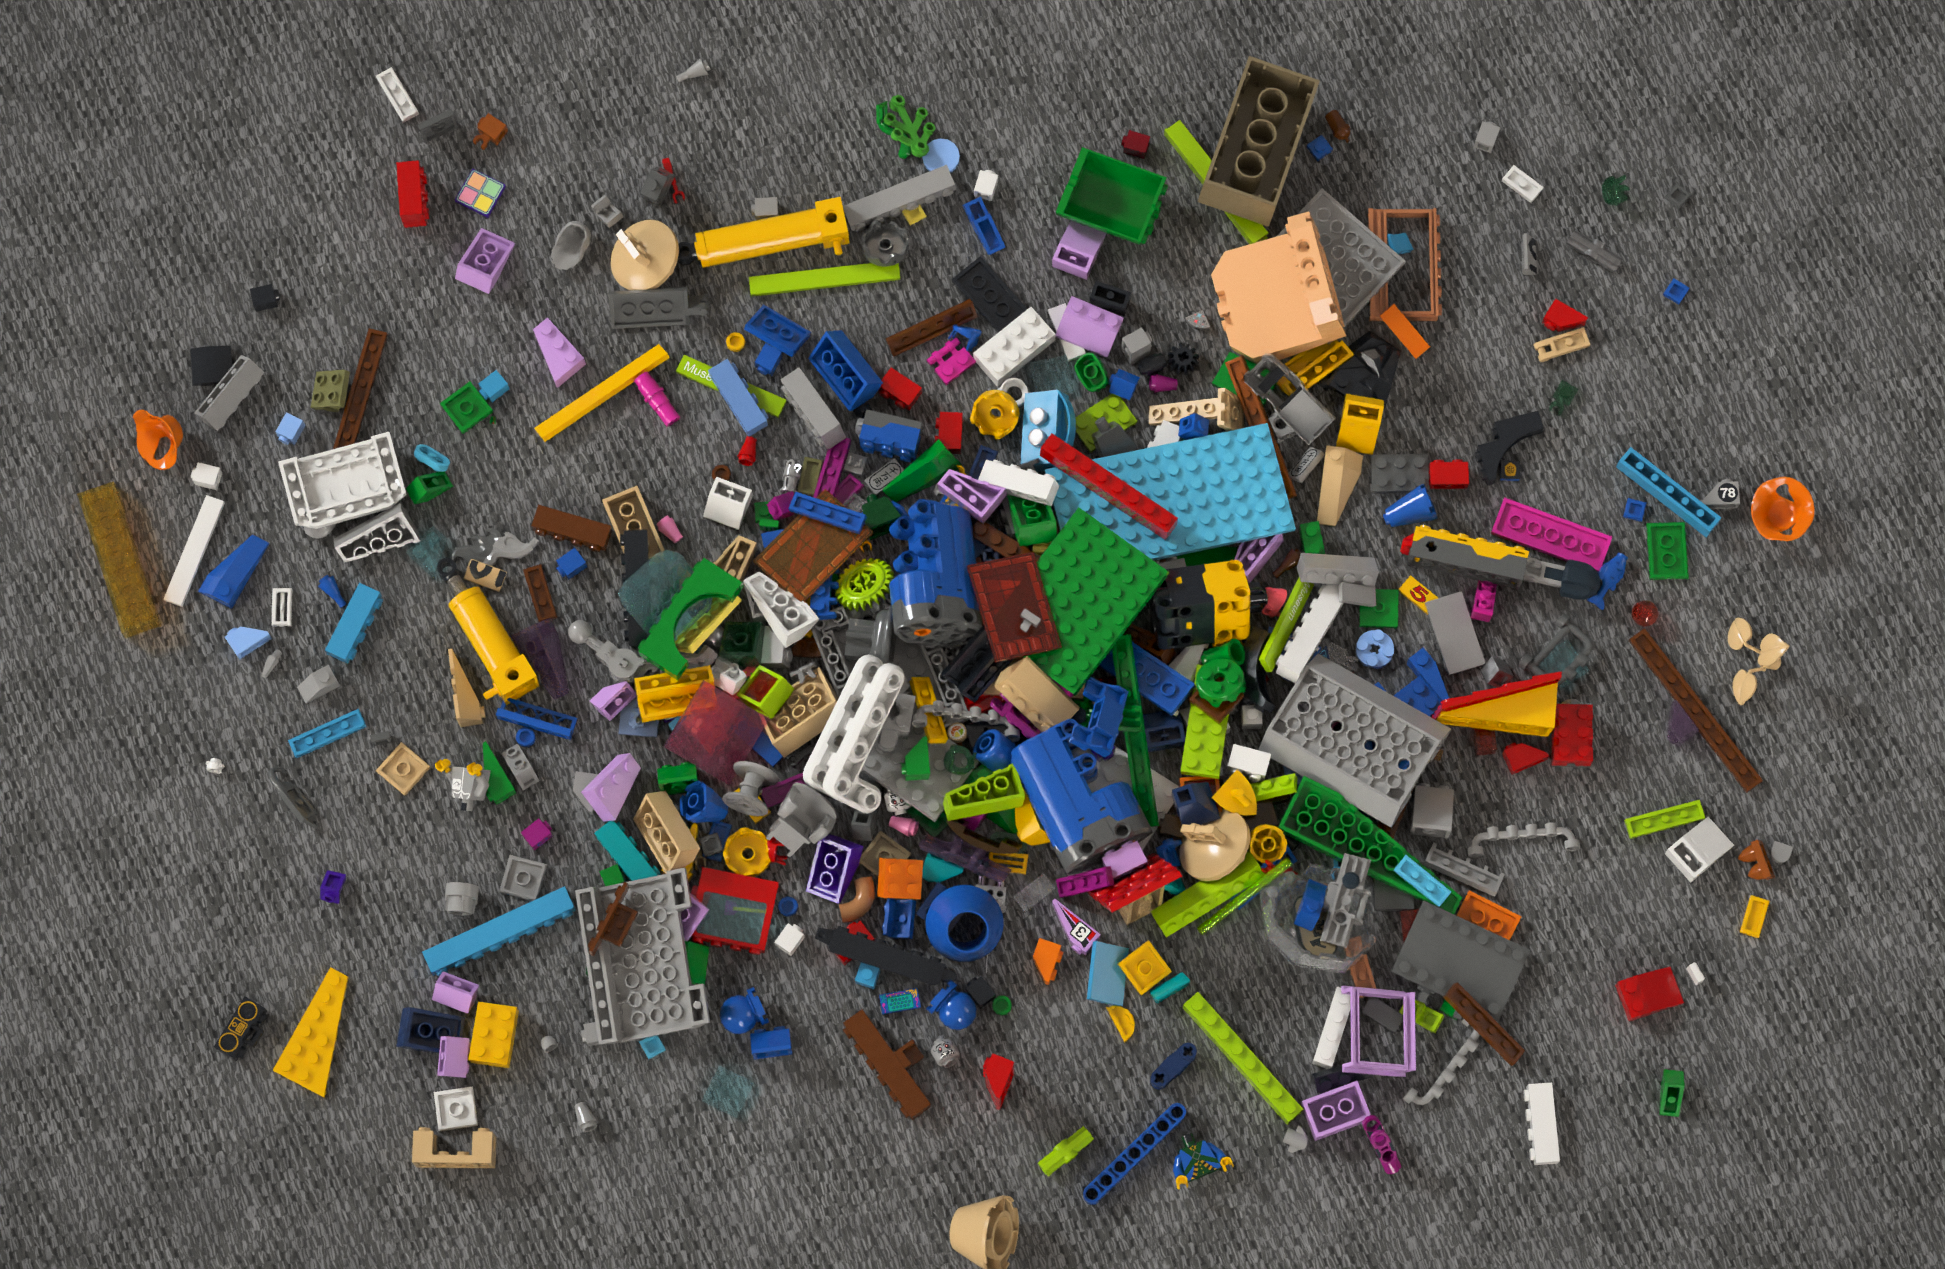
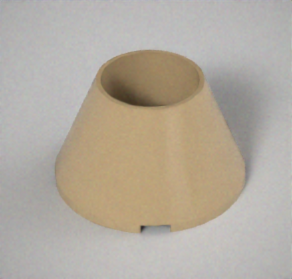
(986, 1232)

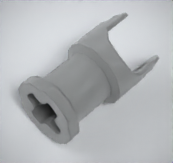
(791, 477)

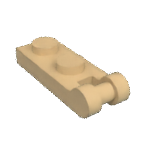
(1562, 344)

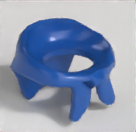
(971, 333)

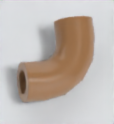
(861, 903)

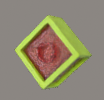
(765, 691)

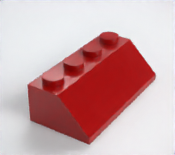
(998, 1077)

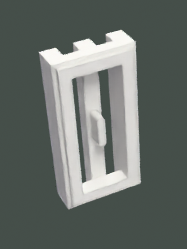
(282, 623)

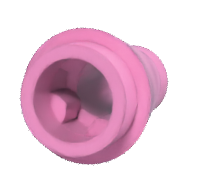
(669, 529)
(907, 826)

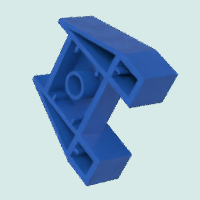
(1427, 689)

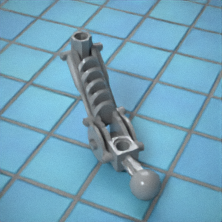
(624, 663)

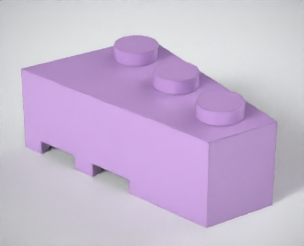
(611, 786)

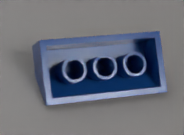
(845, 369)

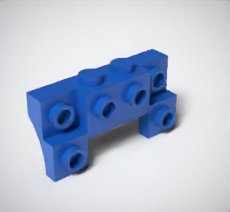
(1104, 718)

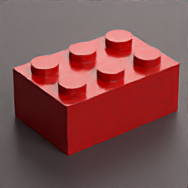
(412, 194)

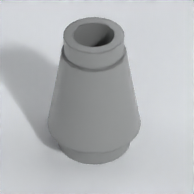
(585, 1118)

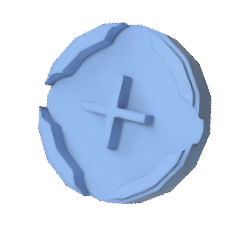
(941, 153)

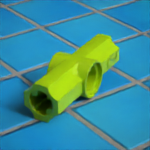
(1065, 1151)

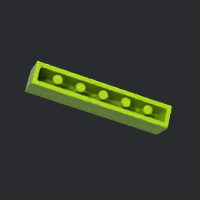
(1205, 896)

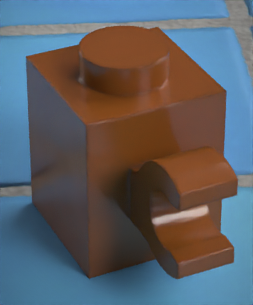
(490, 130)

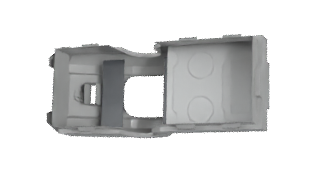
(1301, 409)

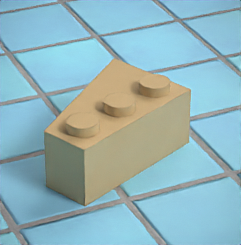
(737, 557)

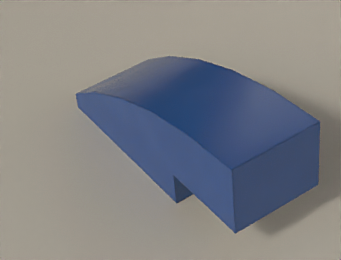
(983, 225)

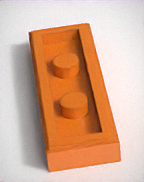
(1404, 331)

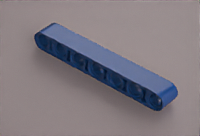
(1139, 1145)

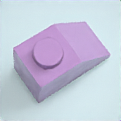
(613, 699)

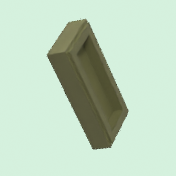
(809, 476)

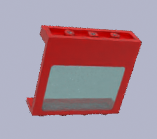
(737, 911)

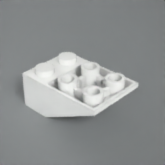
(1699, 849)

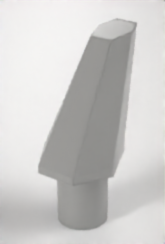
(271, 662)

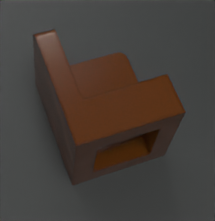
(909, 1054)

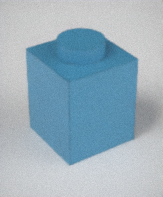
(493, 386)
(867, 975)

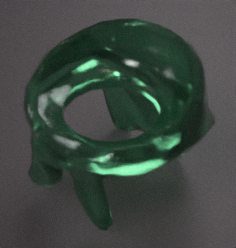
(1614, 192)
(950, 757)

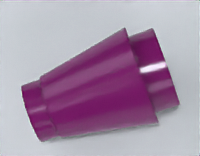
(1162, 383)

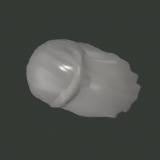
(570, 245)

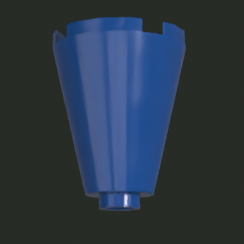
(1411, 509)

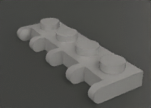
(1463, 870)

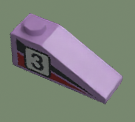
(1077, 931)

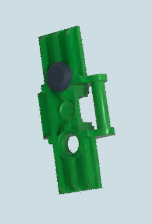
(1131, 715)

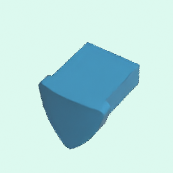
(1399, 243)

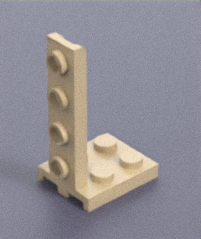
(1225, 409)

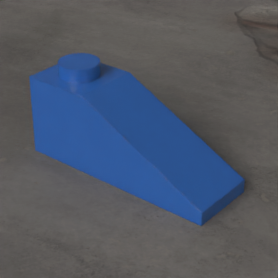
(1310, 905)

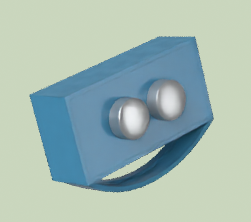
(1045, 414)

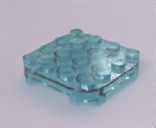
(652, 588)

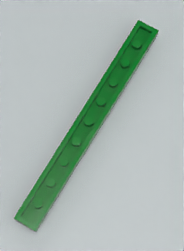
(1135, 741)

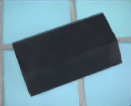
(974, 667)

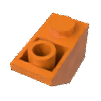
(1045, 959)

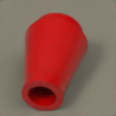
(748, 452)

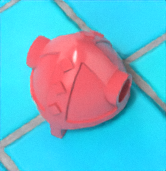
(1276, 599)

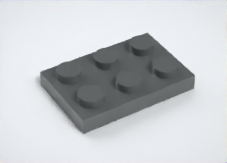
(1399, 472)

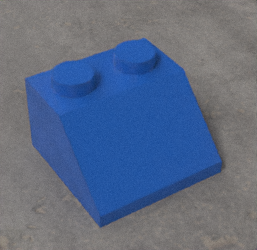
(771, 1043)

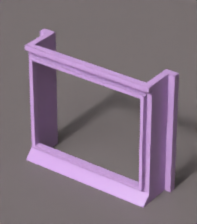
(1377, 1068)

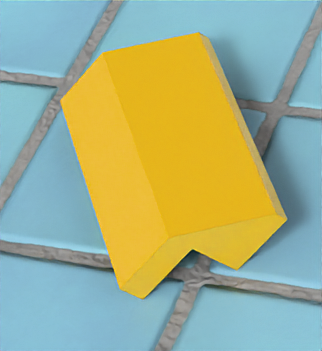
(1315, 364)
(665, 697)

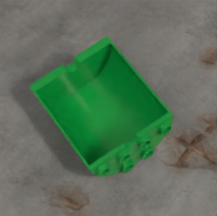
(1113, 197)

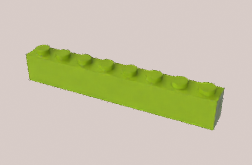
(1242, 1058)

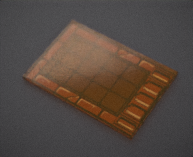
(809, 552)

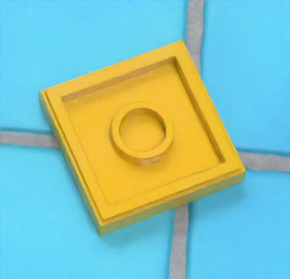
(1144, 967)

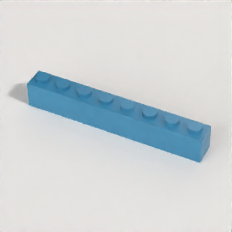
(499, 931)

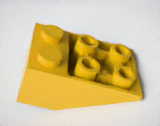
(1360, 423)

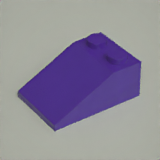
(833, 867)

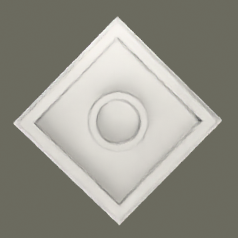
(455, 1109)

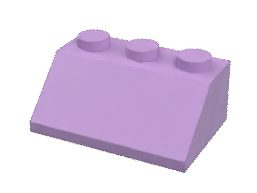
(1089, 327)

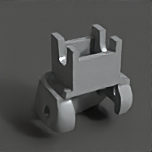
(801, 813)

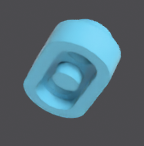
(432, 458)

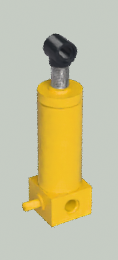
(488, 638)

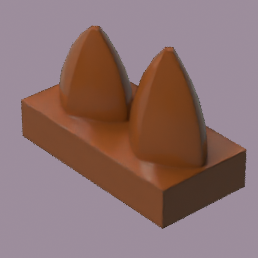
(1757, 852)

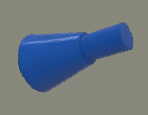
(329, 586)

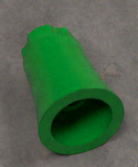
(1230, 650)

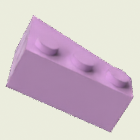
(558, 352)
(972, 494)
(1256, 553)

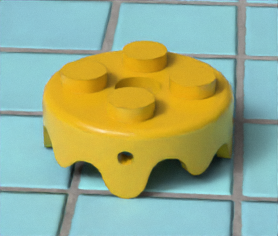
(995, 425)
(740, 841)

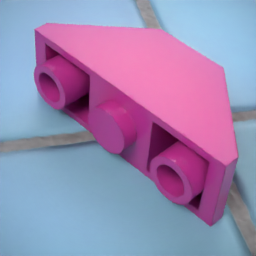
(1484, 601)

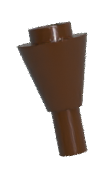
(1289, 562)

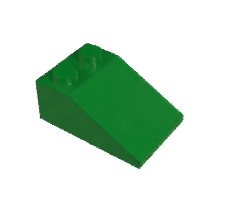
(1032, 521)

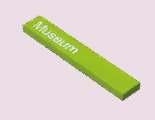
(698, 372)
(1285, 624)

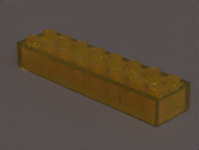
(119, 559)

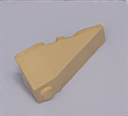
(1339, 478)
(466, 704)

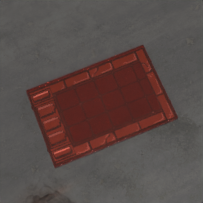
(1002, 593)

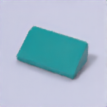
(1170, 987)

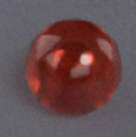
(1645, 613)

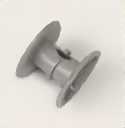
(754, 778)

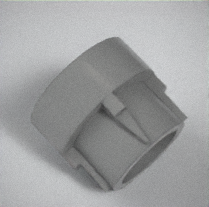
(461, 898)

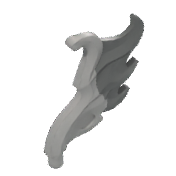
(495, 546)

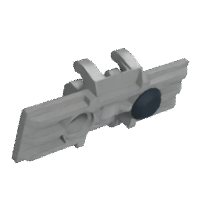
(1339, 898)

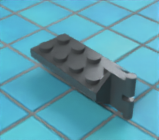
(654, 307)

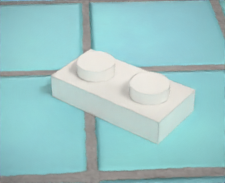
(1522, 184)

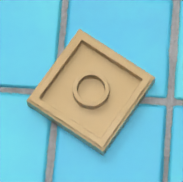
(403, 769)

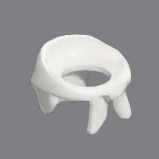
(1016, 382)

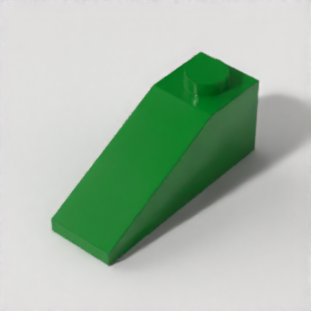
(499, 784)

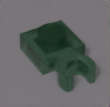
(1564, 395)

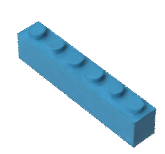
(1668, 492)

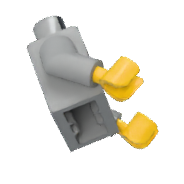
(467, 782)

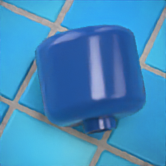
(994, 750)

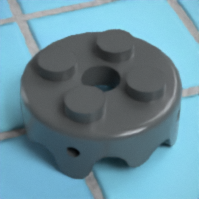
(885, 233)

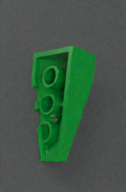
(923, 472)

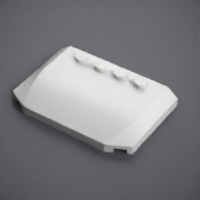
(343, 482)

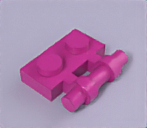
(955, 365)

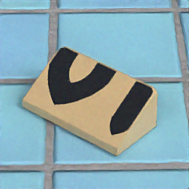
(485, 575)

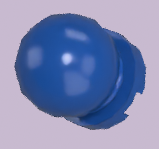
(954, 1008)
(741, 1013)

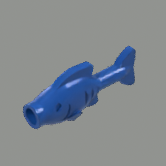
(1610, 574)

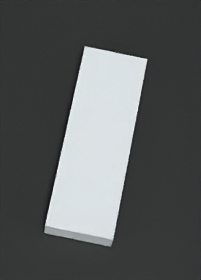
(397, 95)
(1071, 351)

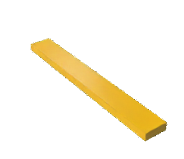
(601, 393)

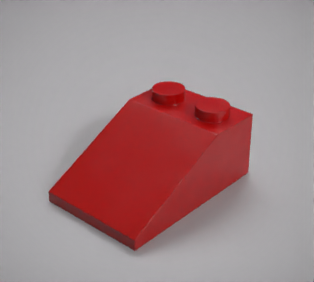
(1649, 993)

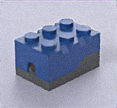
(889, 435)

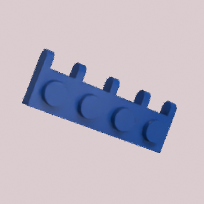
(822, 601)

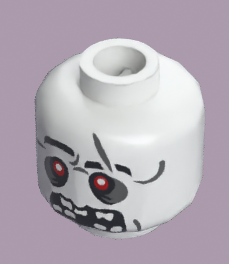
(895, 804)

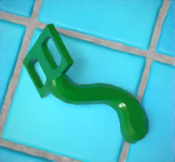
(905, 150)

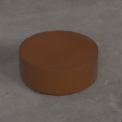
(722, 472)

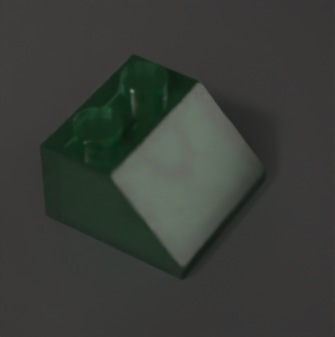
(742, 643)

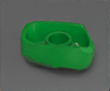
(1091, 372)

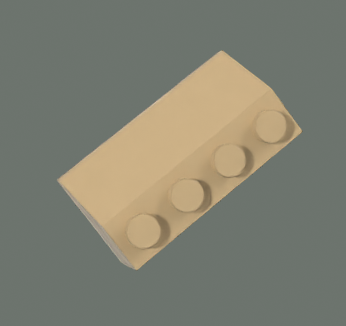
(1035, 694)
(665, 831)

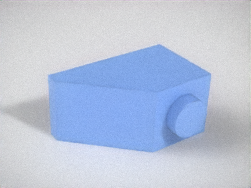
(245, 640)

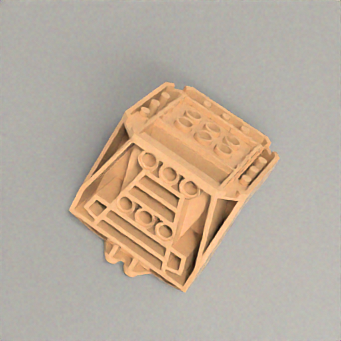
(1278, 294)

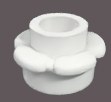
(215, 766)

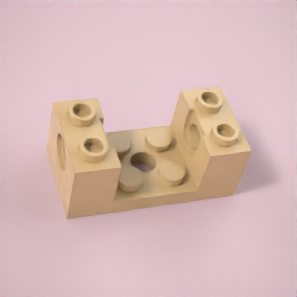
(426, 1155)

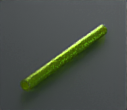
(1244, 896)

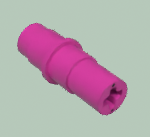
(656, 398)

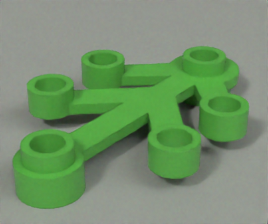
(918, 145)

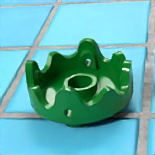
(1215, 691)

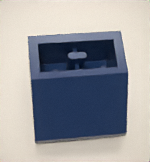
(1163, 731)

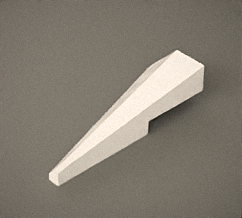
(1187, 662)

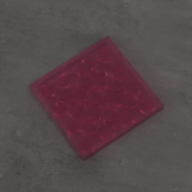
(716, 732)

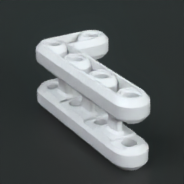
(854, 727)

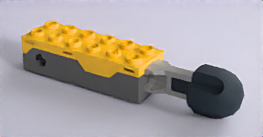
(1495, 562)

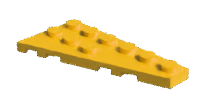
(312, 1045)

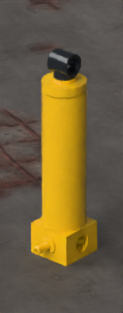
(770, 235)

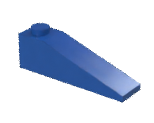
(232, 574)

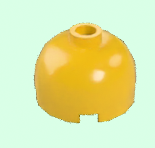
(1267, 843)

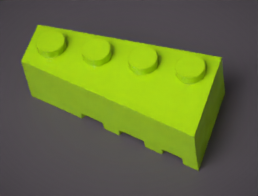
(986, 795)

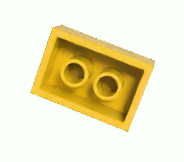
(493, 1034)

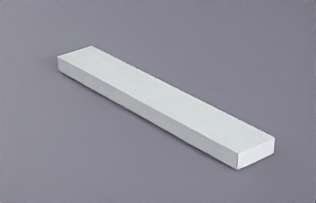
(194, 551)

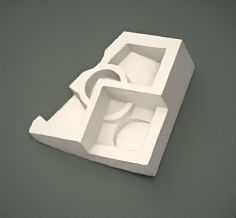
(728, 675)

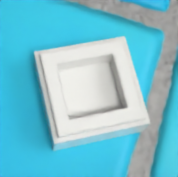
(1695, 973)

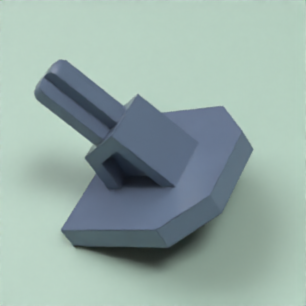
(632, 724)

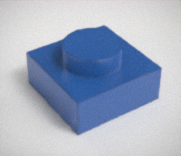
(1319, 147)

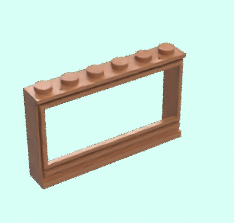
(1378, 225)

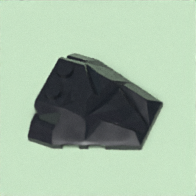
(1368, 371)

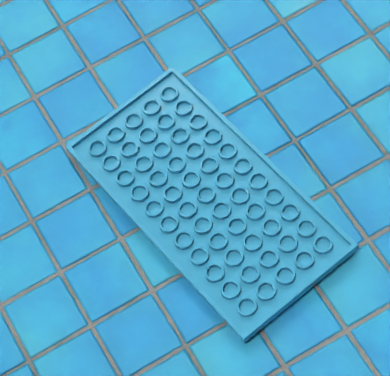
(1217, 485)

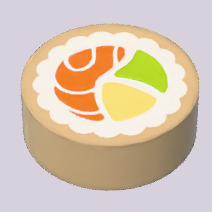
(957, 732)

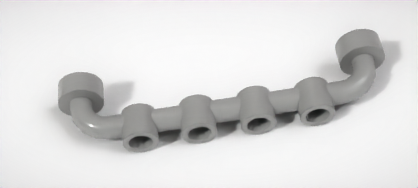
(956, 712)
(1513, 833)
(1447, 1074)

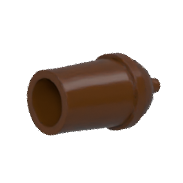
(1339, 127)

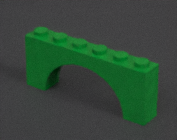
(704, 583)

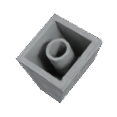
(1432, 811)

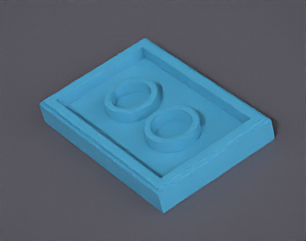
(1105, 976)

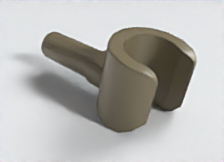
(700, 860)

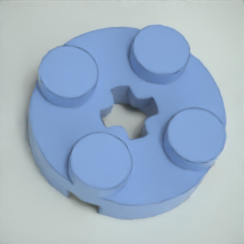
(1385, 650)

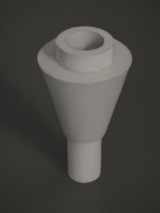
(698, 69)

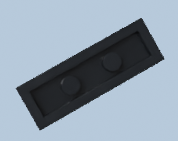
(1335, 1078)

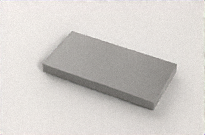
(1455, 633)

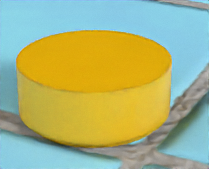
(735, 342)

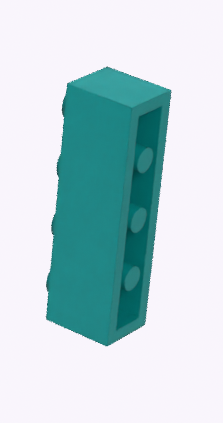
(624, 852)

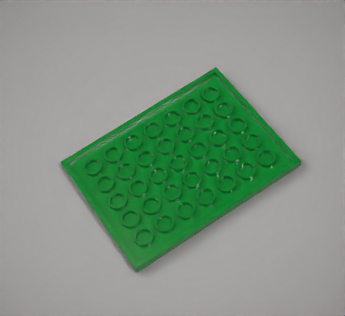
(1094, 594)

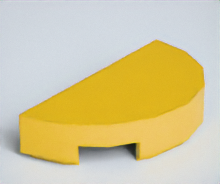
(1123, 1021)

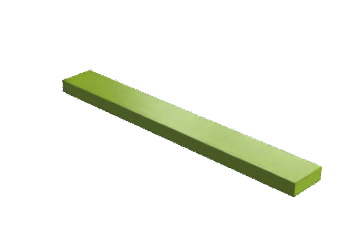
(822, 278)

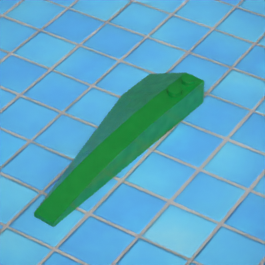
(1336, 827)

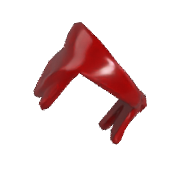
(773, 845)

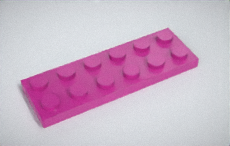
(1550, 534)

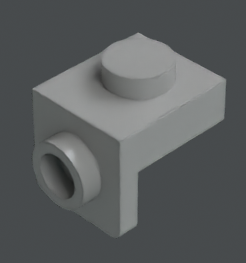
(606, 211)

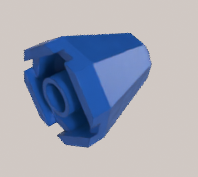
(702, 804)

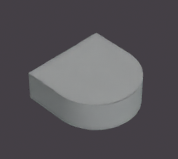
(1780, 852)

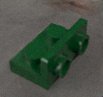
(932, 828)

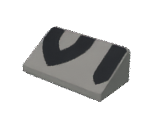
(1528, 250)

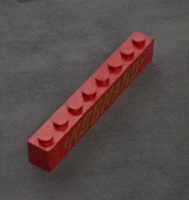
(1108, 486)

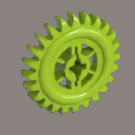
(863, 592)

